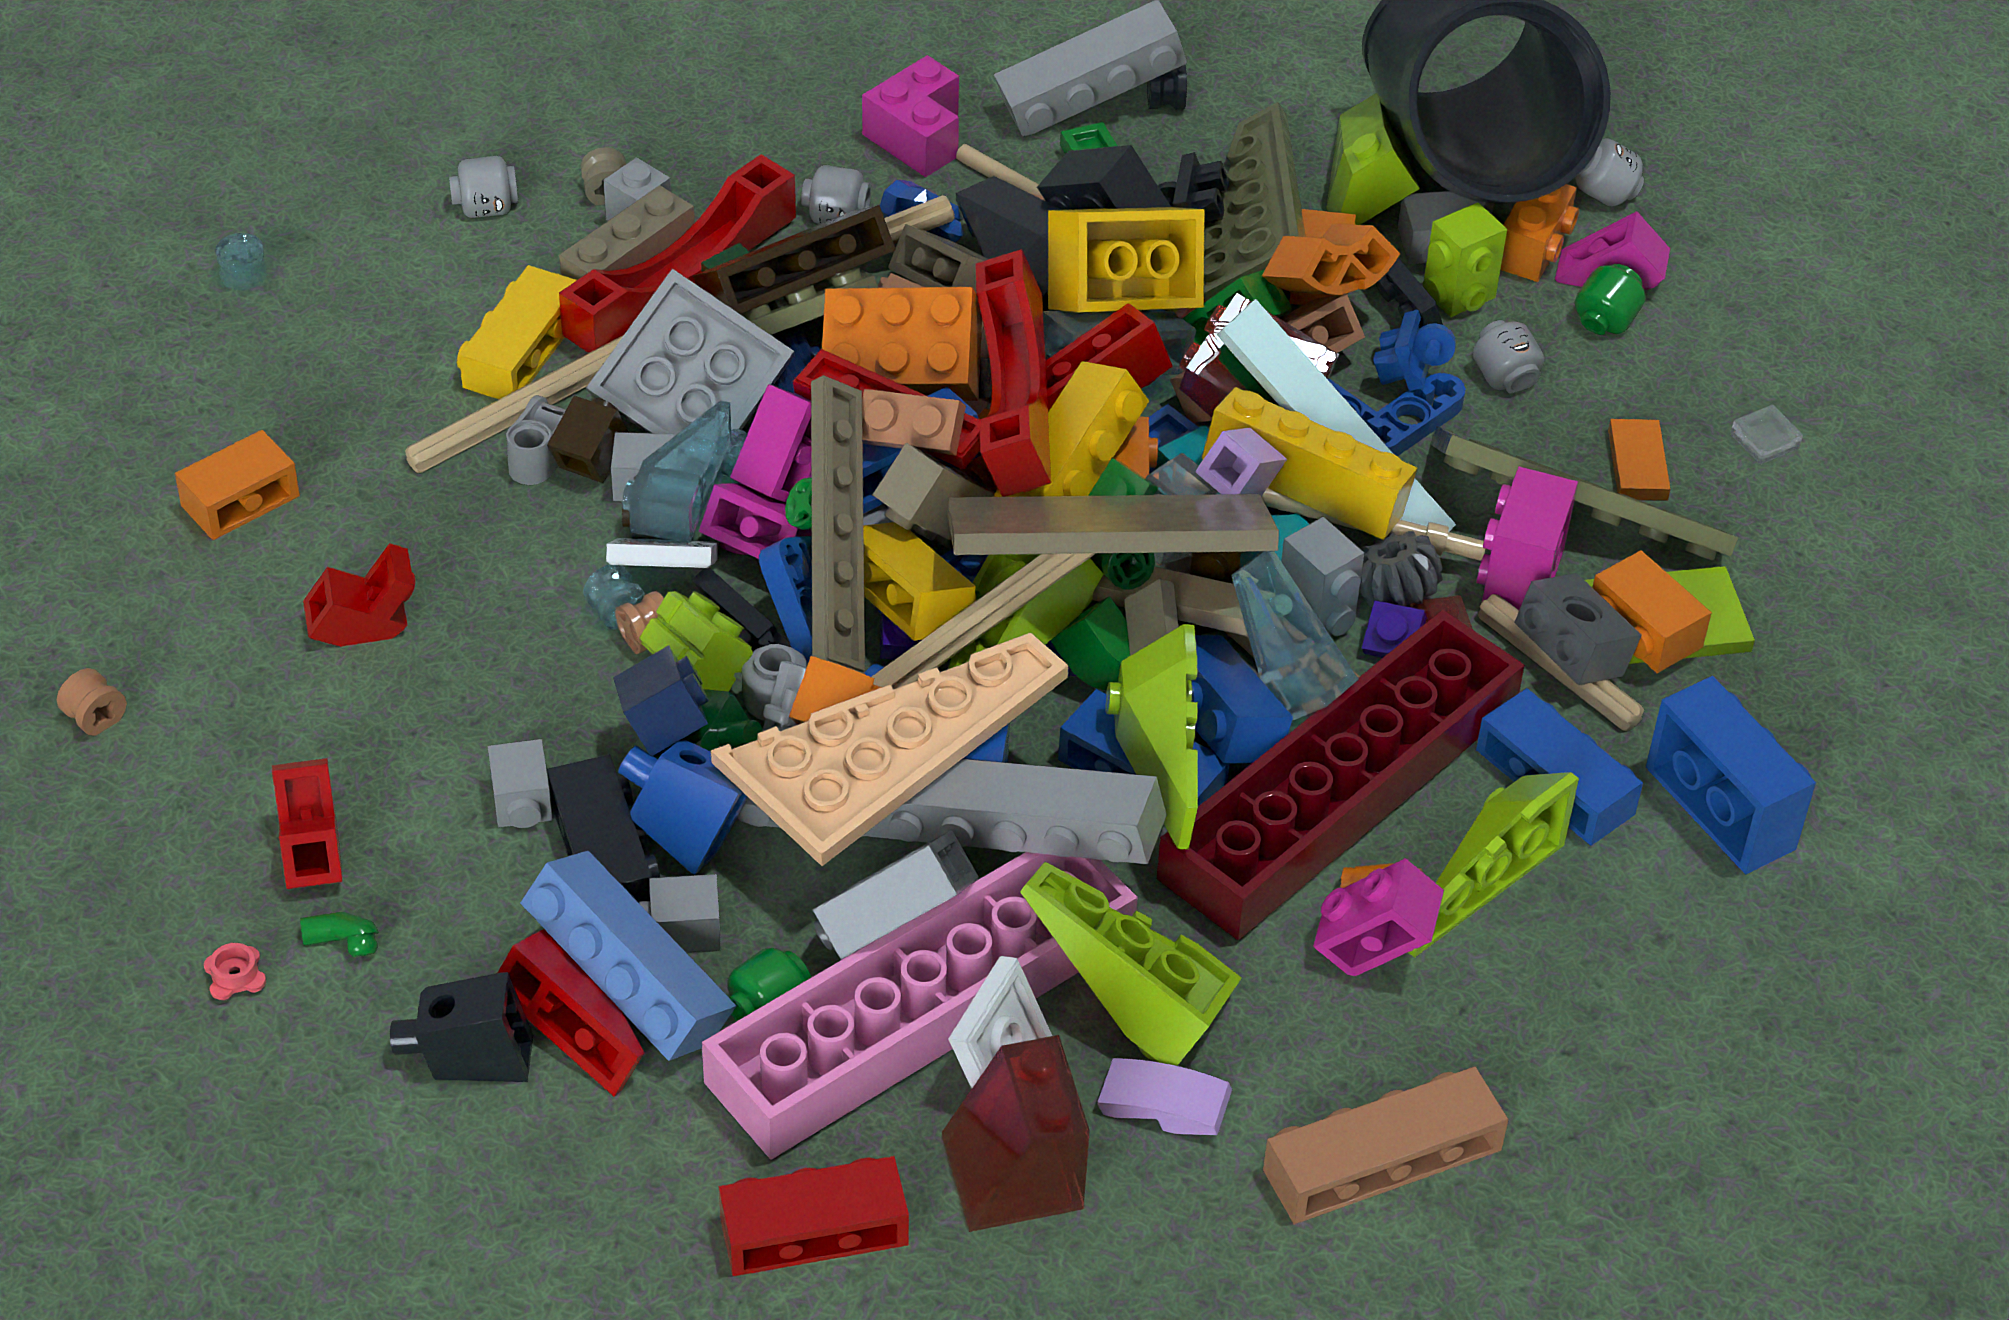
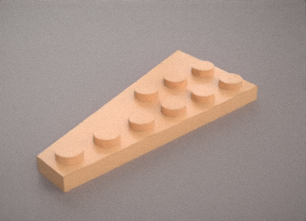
(878, 750)

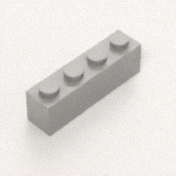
(1091, 68)

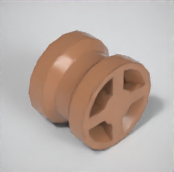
(634, 619)
(91, 701)

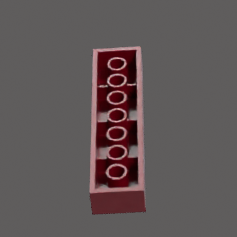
(1338, 774)

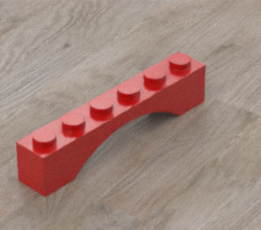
(745, 211)
(1017, 427)

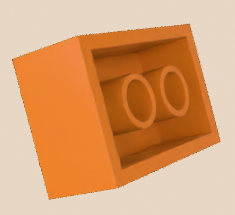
(909, 335)

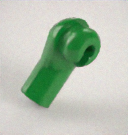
(341, 926)

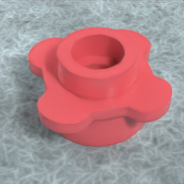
(230, 958)

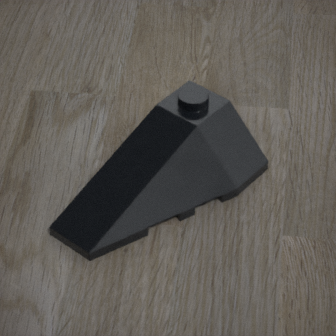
(1008, 221)

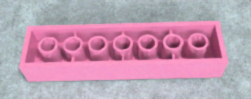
(887, 1005)

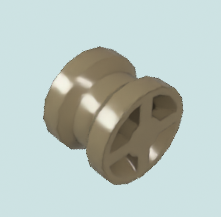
(597, 166)

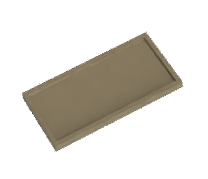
(1111, 524)

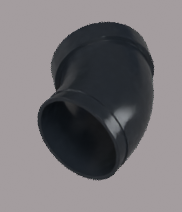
(1513, 129)

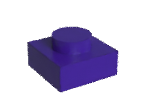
(1390, 626)

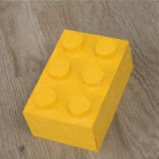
(1125, 257)

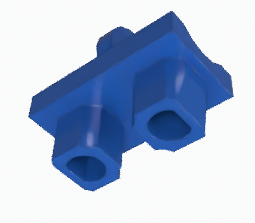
(1411, 350)

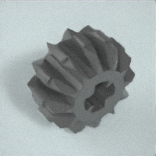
(1400, 570)

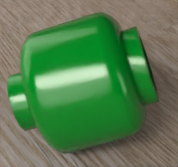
(1610, 298)
(764, 979)

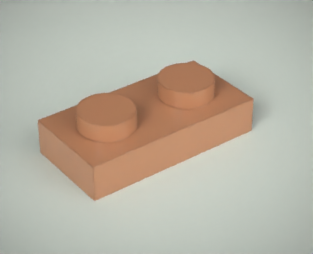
(921, 421)

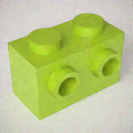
(1464, 259)

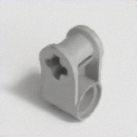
(527, 442)

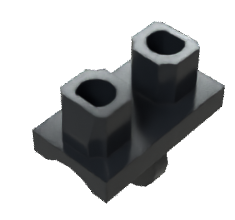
(1198, 187)

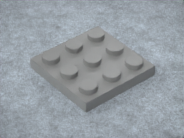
(686, 358)

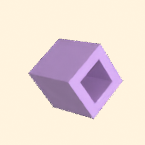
(1241, 463)

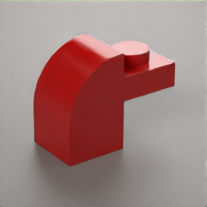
(360, 609)
(307, 823)

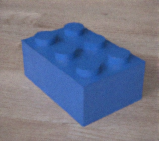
(1730, 774)

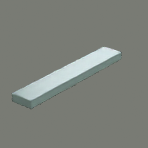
(1302, 388)

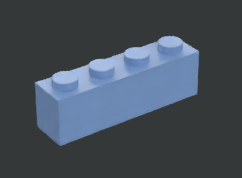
(627, 954)

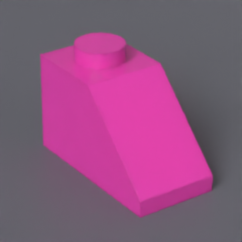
(1624, 242)

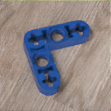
(1400, 435)
(789, 579)

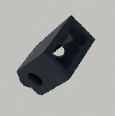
(469, 1031)

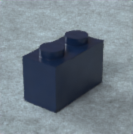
(662, 699)

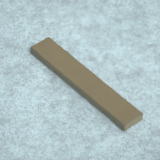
(837, 524)

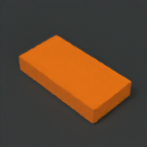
(1639, 459)

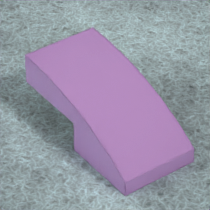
(1174, 1095)

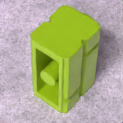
(702, 634)

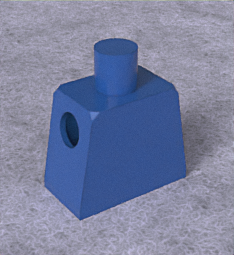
(683, 801)

